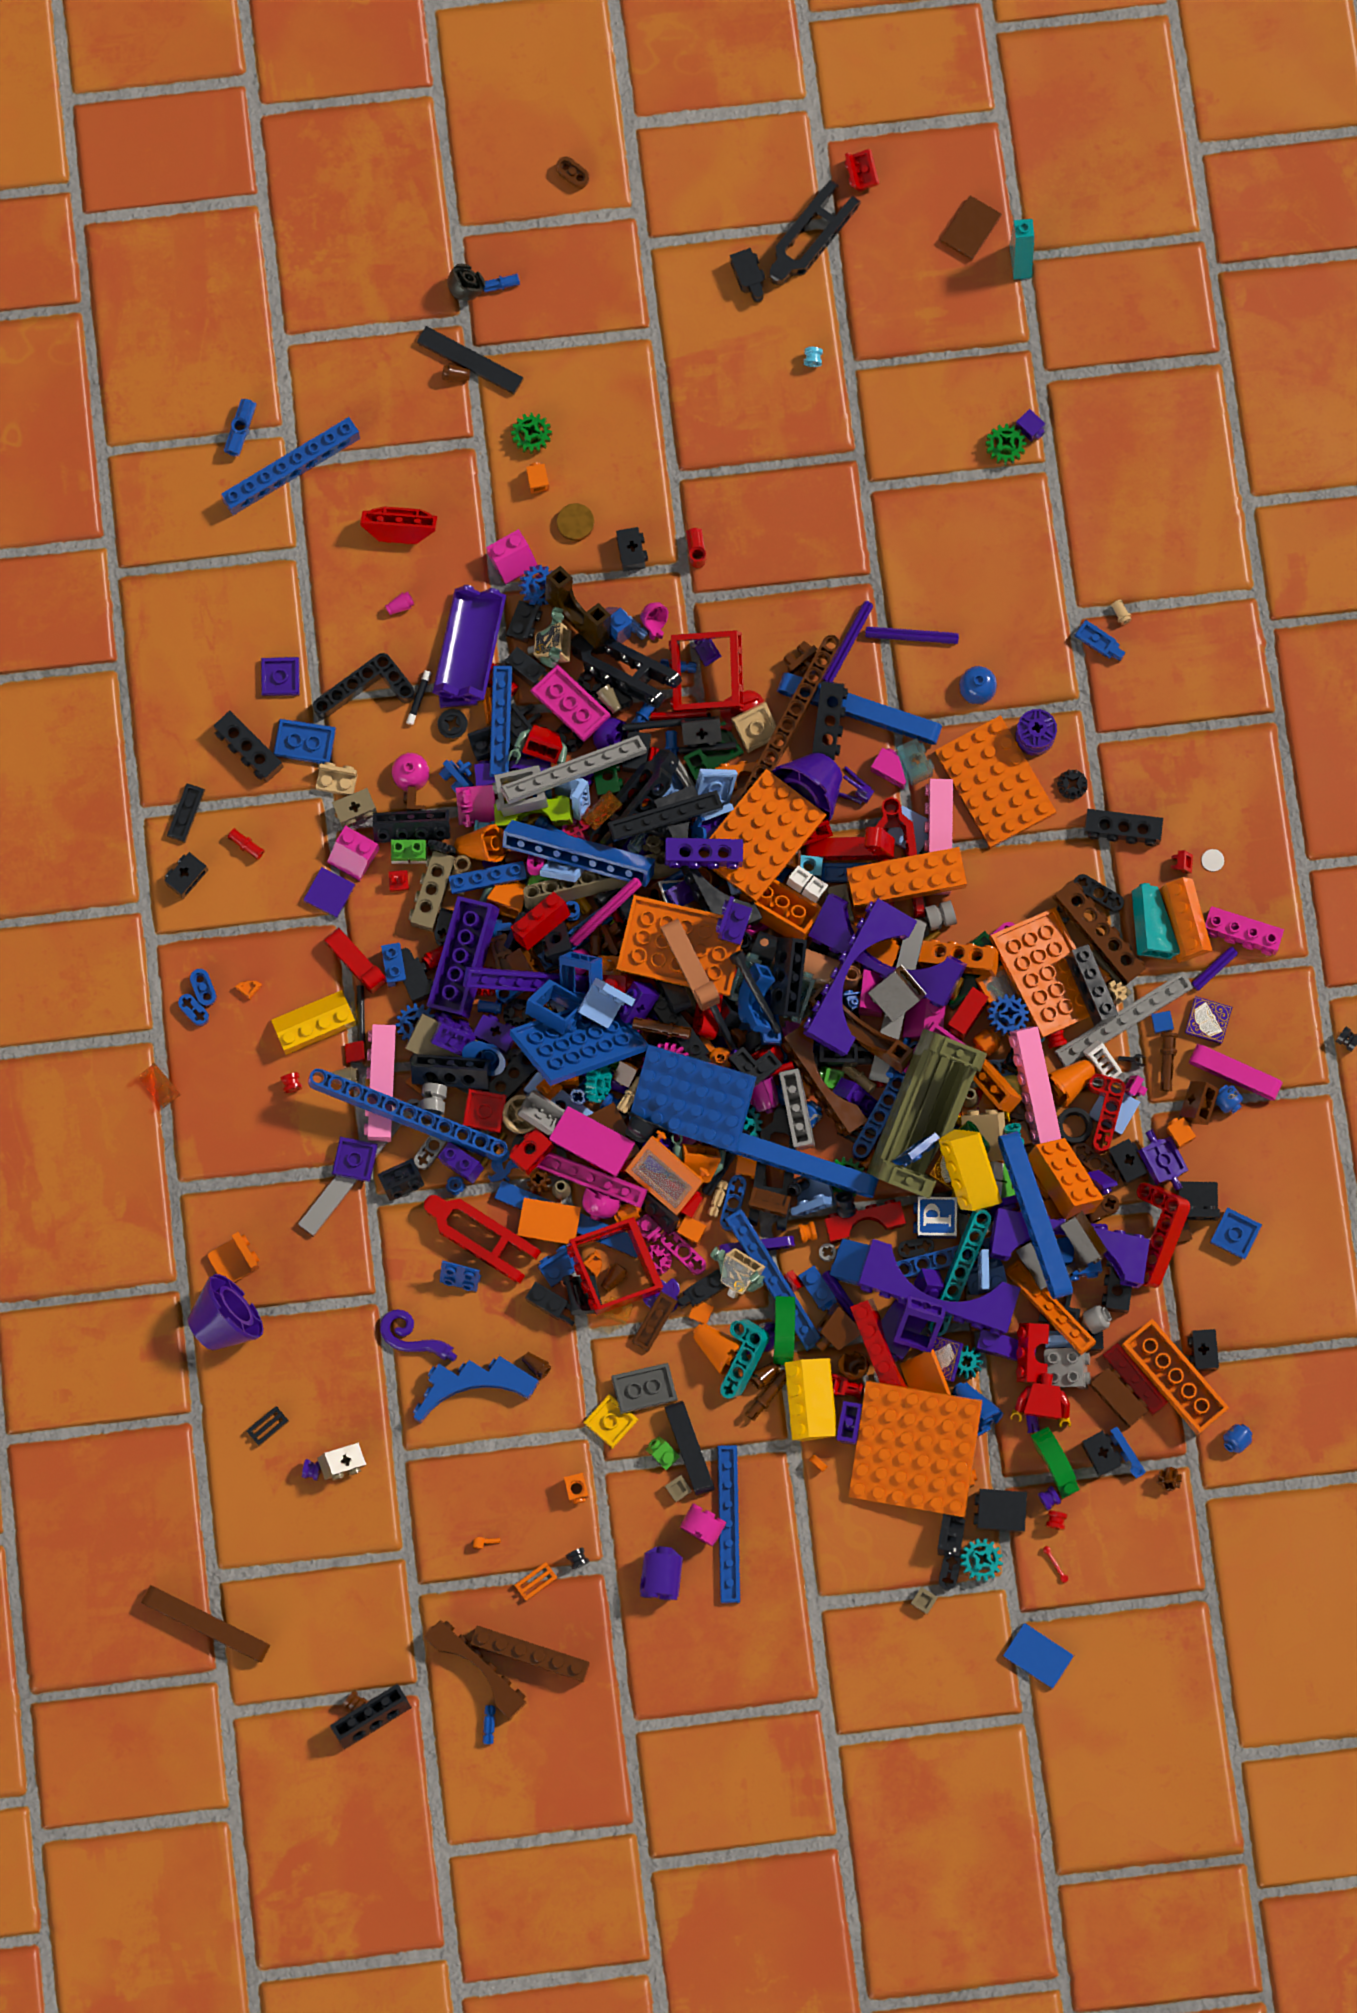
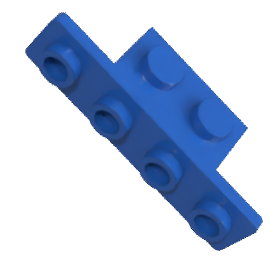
(487, 877)

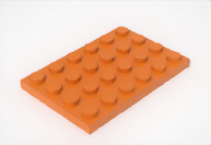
(995, 782)
(773, 829)
(649, 955)
(1037, 967)

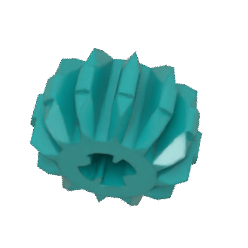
(973, 1364)

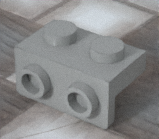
(540, 1112)

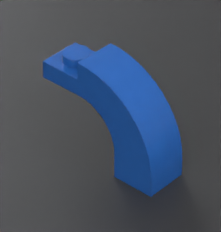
(747, 1004)

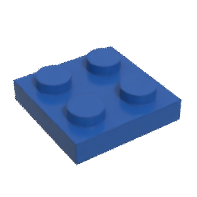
(915, 1152)
(1236, 1233)

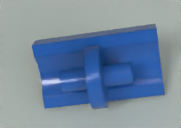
(451, 769)

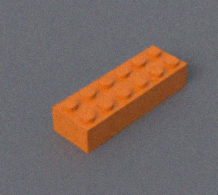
(906, 877)
(1175, 1377)

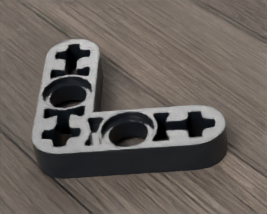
(1088, 892)

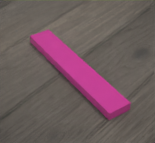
(593, 1179)

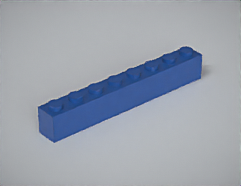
(578, 852)

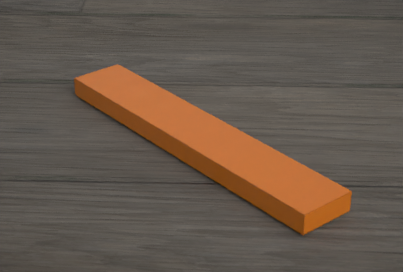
(1050, 1308)

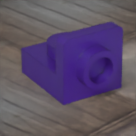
(706, 651)

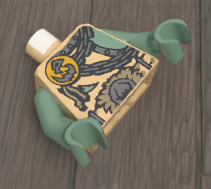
(553, 643)
(738, 1271)

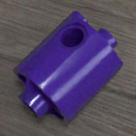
(661, 1573)

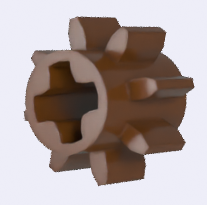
(544, 1181)
(1169, 1479)

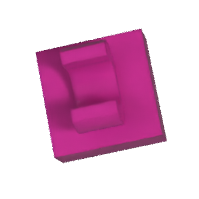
(1134, 1087)

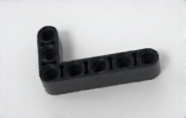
(364, 683)

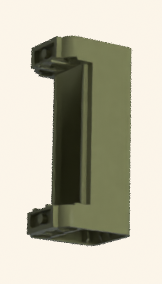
(925, 1105)

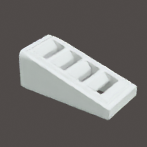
(1100, 1049)

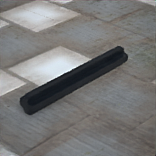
(710, 1186)

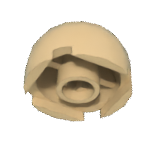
(512, 1120)

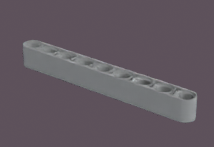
(908, 958)

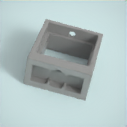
(522, 805)

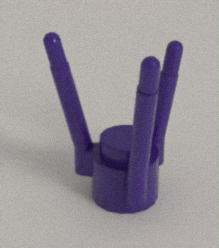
(863, 791)

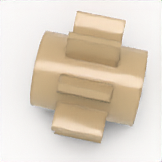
(1117, 992)

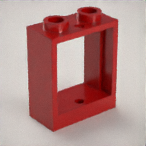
(967, 1014)

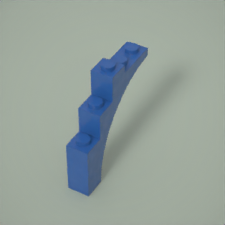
(446, 1383)

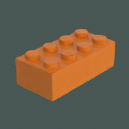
(786, 911)
(1064, 1178)

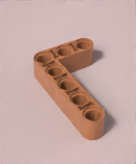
(701, 987)

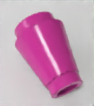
(400, 603)

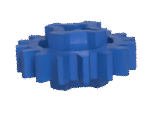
(531, 588)
(1007, 1006)
(406, 1020)

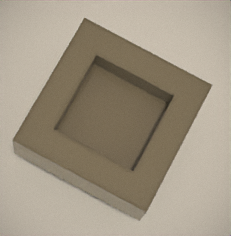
(678, 1488)
(924, 1600)

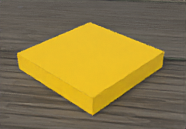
(609, 1423)

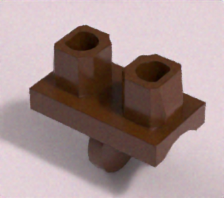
(795, 664)
(613, 938)

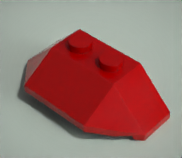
(398, 524)

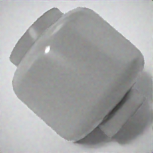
(1096, 1319)

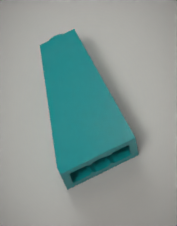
(1022, 248)
(1152, 924)

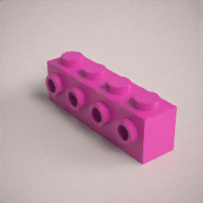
(1243, 931)

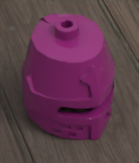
(765, 1096)

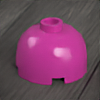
(410, 771)
(599, 1204)

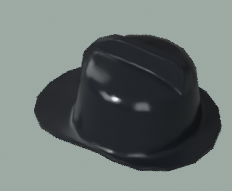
(641, 1129)

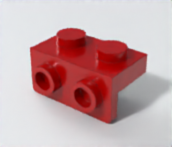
(861, 170)

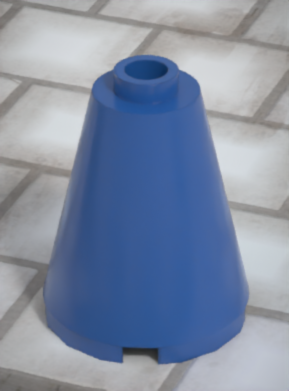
(989, 1413)

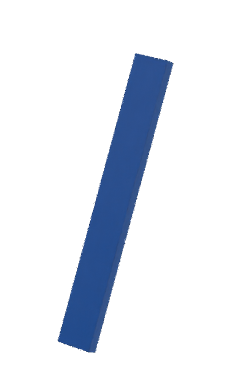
(514, 1197)
(773, 1277)
(730, 1534)

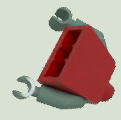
(541, 744)

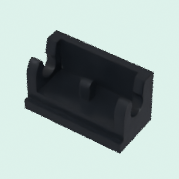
(951, 1536)

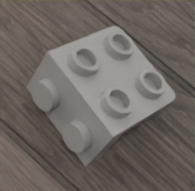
(1068, 1367)

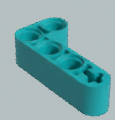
(741, 1360)

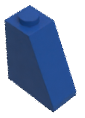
(620, 624)

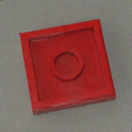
(484, 1111)

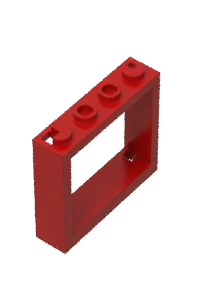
(736, 661)
(642, 1252)

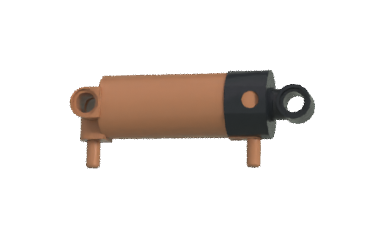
(815, 963)

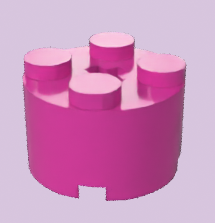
(702, 1525)

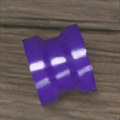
(311, 1470)
(1049, 1498)

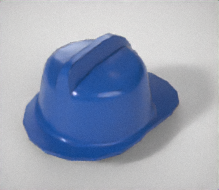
(481, 1050)

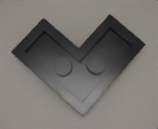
(761, 1068)

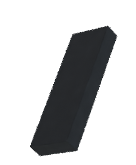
(185, 812)

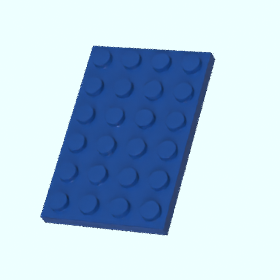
(579, 1049)
(693, 1097)

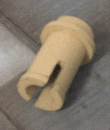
(1121, 612)

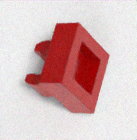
(1184, 861)
(398, 880)

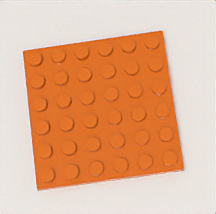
(915, 1448)

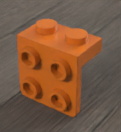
(234, 1258)

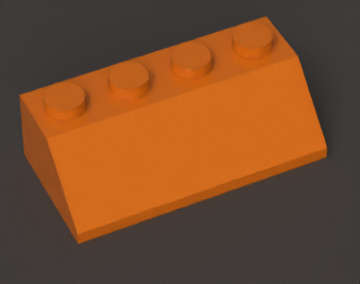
(1186, 918)

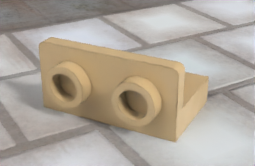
(336, 779)

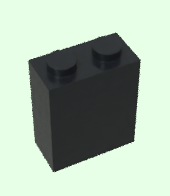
(1000, 1510)

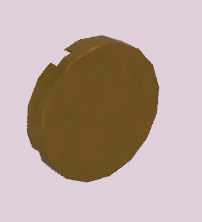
(575, 522)

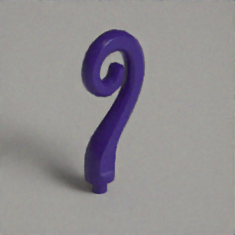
(437, 1347)

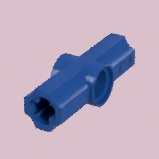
(237, 437)

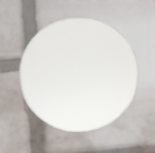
(1213, 860)

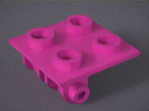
(475, 804)

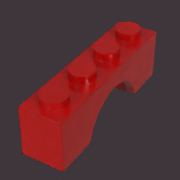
(888, 1215)

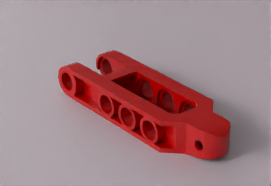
(892, 818)
(441, 1209)

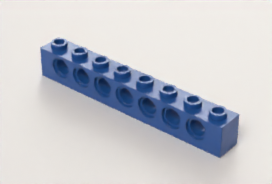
(291, 466)

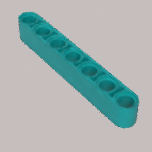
(966, 1263)

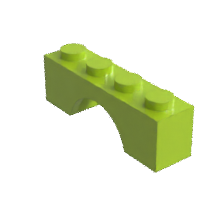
(558, 811)

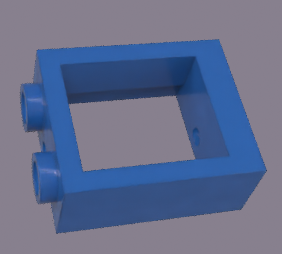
(567, 969)
(559, 994)

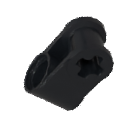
(442, 926)

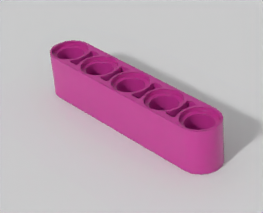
(1235, 1072)

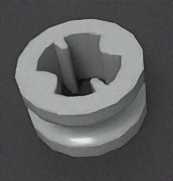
(826, 1246)

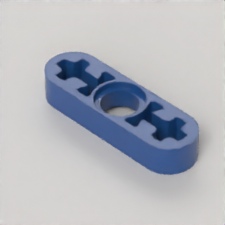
(741, 1190)

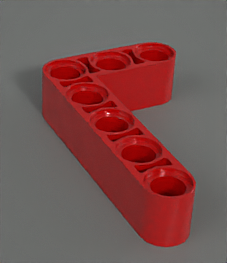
(875, 845)
(1167, 1231)

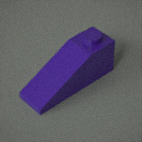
(998, 1346)

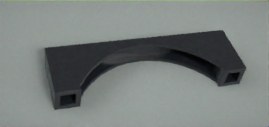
(703, 892)

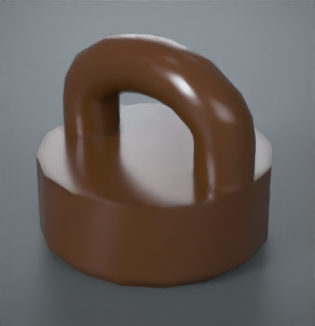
(738, 1036)

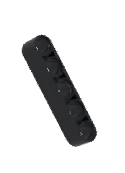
(689, 1448)

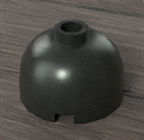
(465, 283)

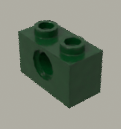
(604, 786)

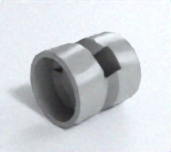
(940, 915)
(433, 1098)

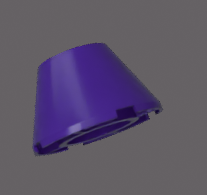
(815, 779)
(223, 1315)

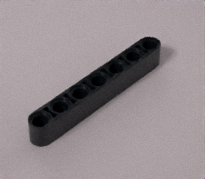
(674, 994)

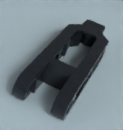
(785, 266)
(632, 685)
(657, 772)
(781, 1125)

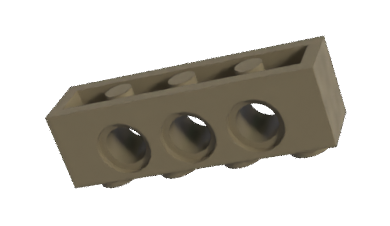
(428, 920)

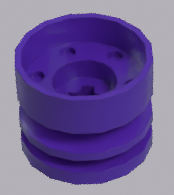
(1031, 741)

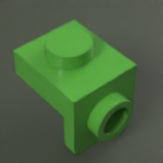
(830, 1076)
(662, 1452)

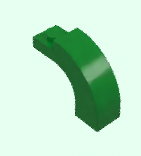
(784, 1330)
(1056, 1461)

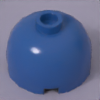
(978, 685)

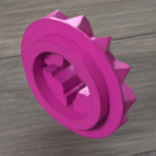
(665, 1262)

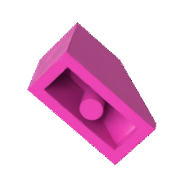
(889, 767)

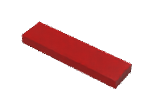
(1135, 1378)

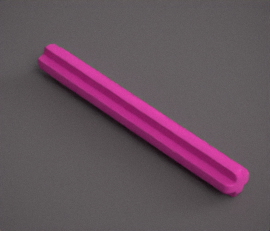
(605, 911)

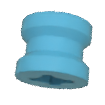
(813, 356)

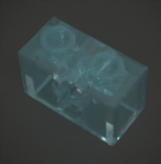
(914, 771)

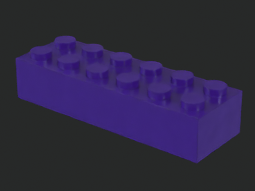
(464, 947)

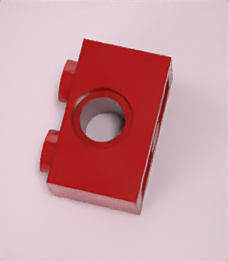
(529, 1162)

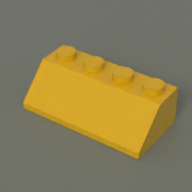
(313, 1022)
(969, 1170)
(811, 1399)

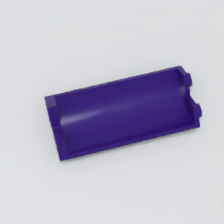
(469, 643)

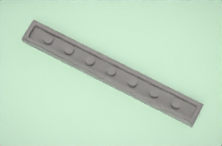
(573, 769)
(1126, 1018)
(335, 1193)

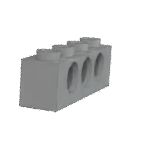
(797, 1109)

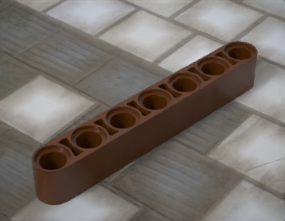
(206, 1624)

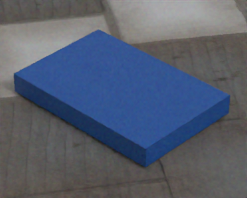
(304, 741)
(1038, 1655)

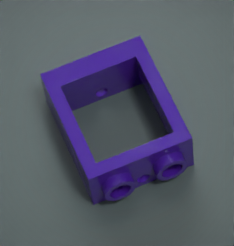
(915, 1307)

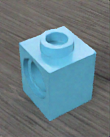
(816, 862)

